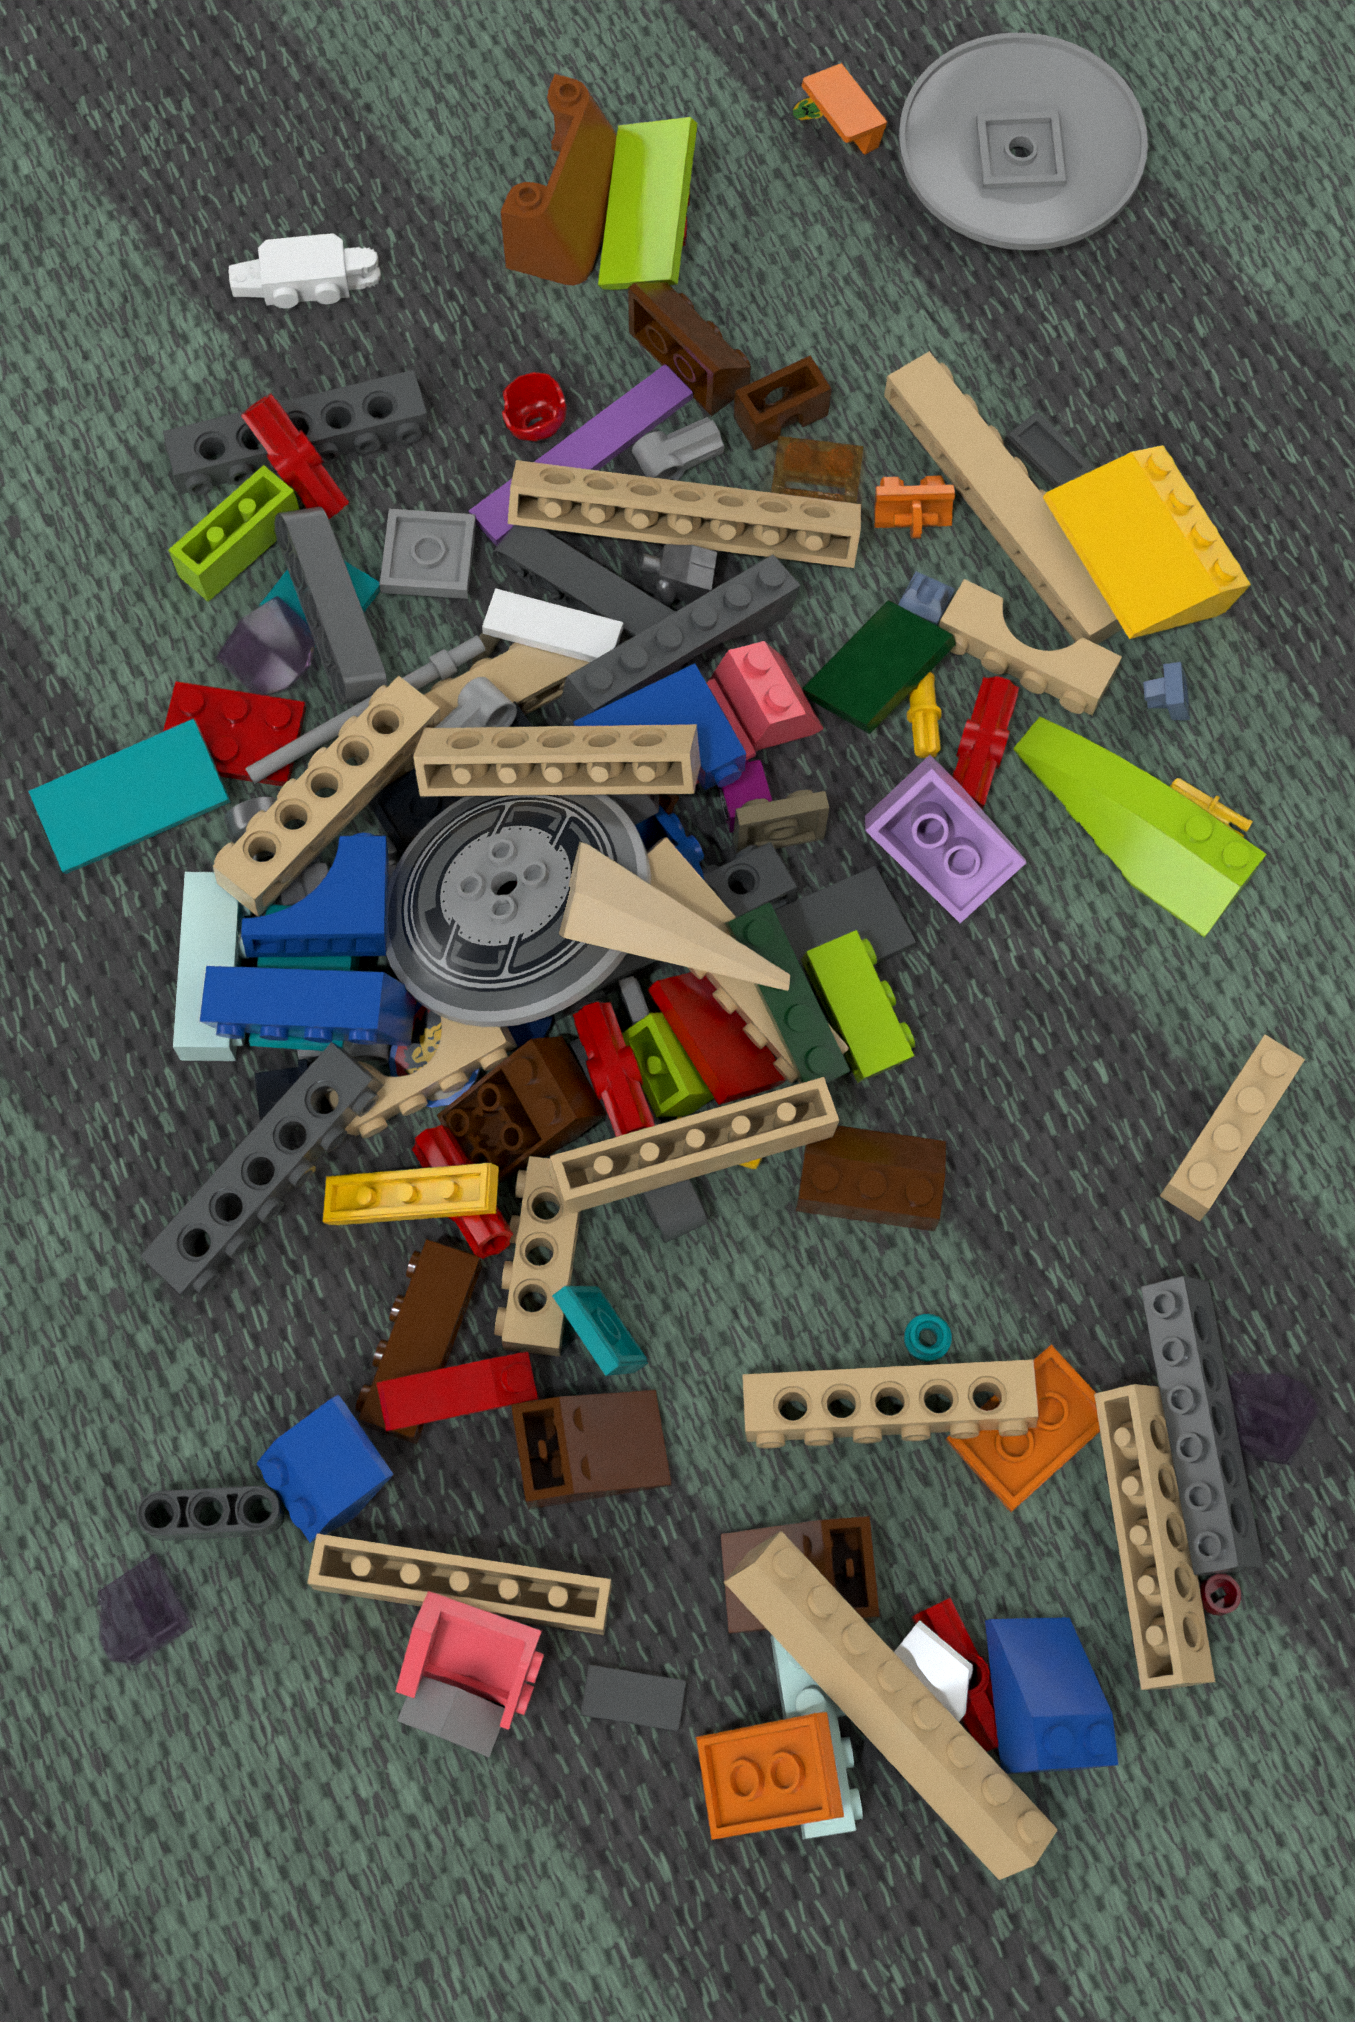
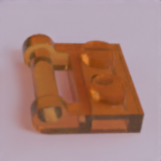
(817, 464)

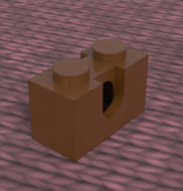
(803, 400)

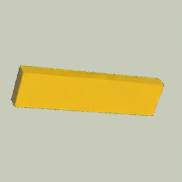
(411, 1194)

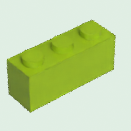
(232, 534)
(858, 1005)

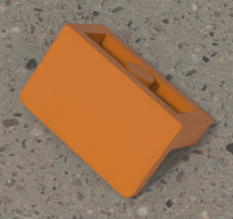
(846, 107)

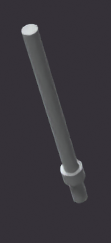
(440, 666)

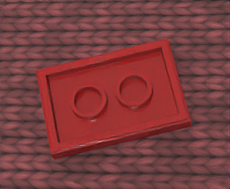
(715, 1039)

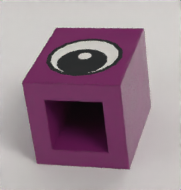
(748, 787)

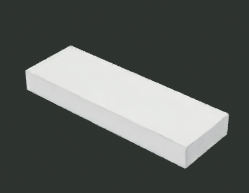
(550, 626)

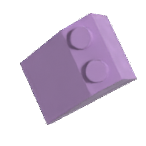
(943, 839)

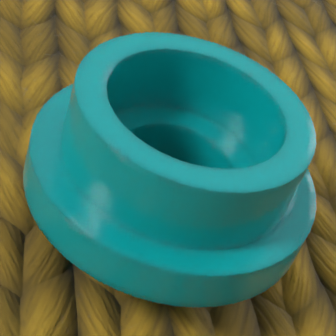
(938, 1327)

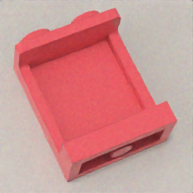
(472, 1652)

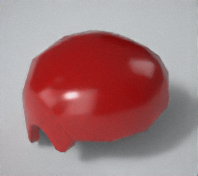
(540, 397)

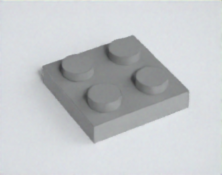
(428, 553)

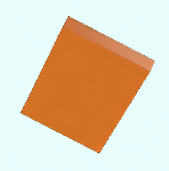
(1065, 1424)
(770, 1776)

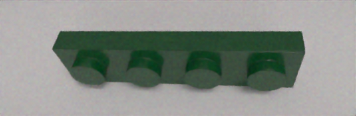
(794, 1011)

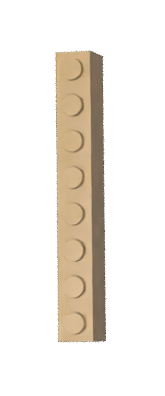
(999, 494)
(891, 1706)

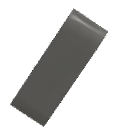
(188, 1506)

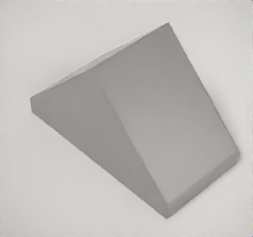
(453, 1716)

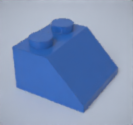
(324, 1469)

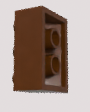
(687, 344)
(874, 1178)

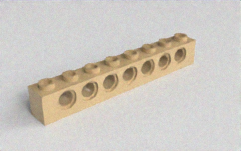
(684, 513)

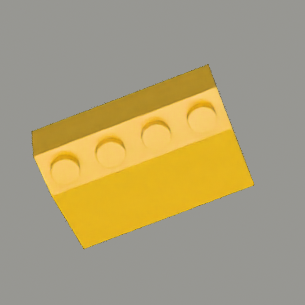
(1148, 543)

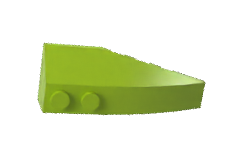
(1144, 826)

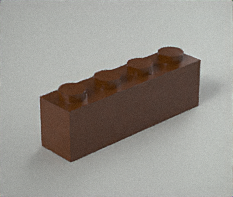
(423, 1326)

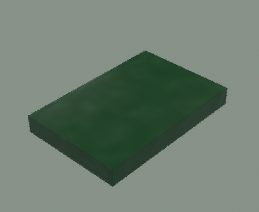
(879, 666)

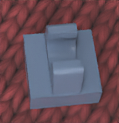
(927, 598)
(1169, 692)

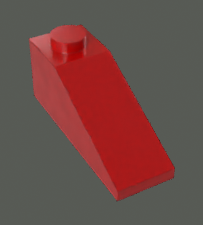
(457, 1391)

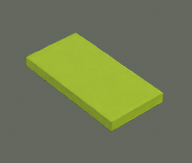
(647, 203)

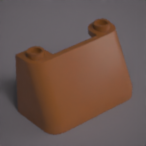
(562, 225)

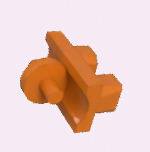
(913, 506)

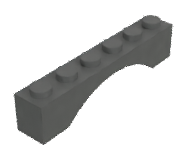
(731, 610)

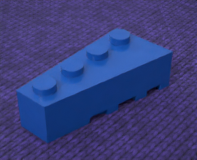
(308, 1005)

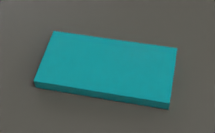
(129, 796)

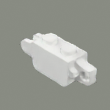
(305, 271)

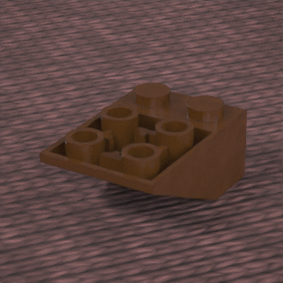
(524, 1107)
(590, 1447)
(836, 1548)

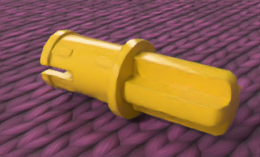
(924, 718)
(1211, 805)

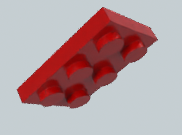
(238, 726)

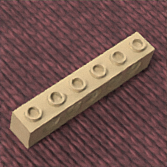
(558, 760)
(260, 883)
(1009, 1380)
(1153, 1541)

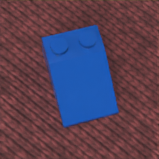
(1047, 1698)

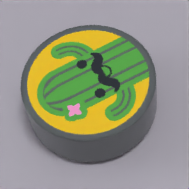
(802, 106)

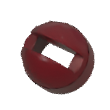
(1224, 1604)

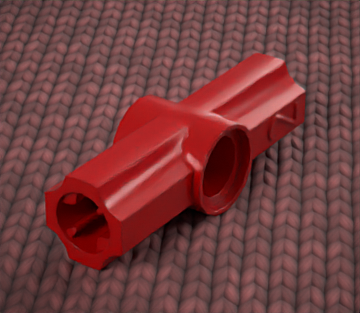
(294, 456)
(985, 737)
(612, 1069)
(484, 1233)
(980, 1711)

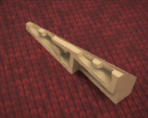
(631, 916)

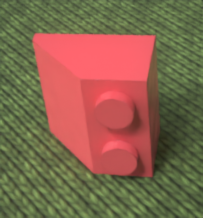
(765, 696)

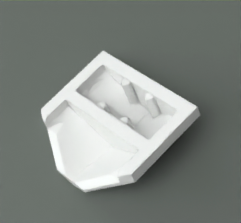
(937, 1667)

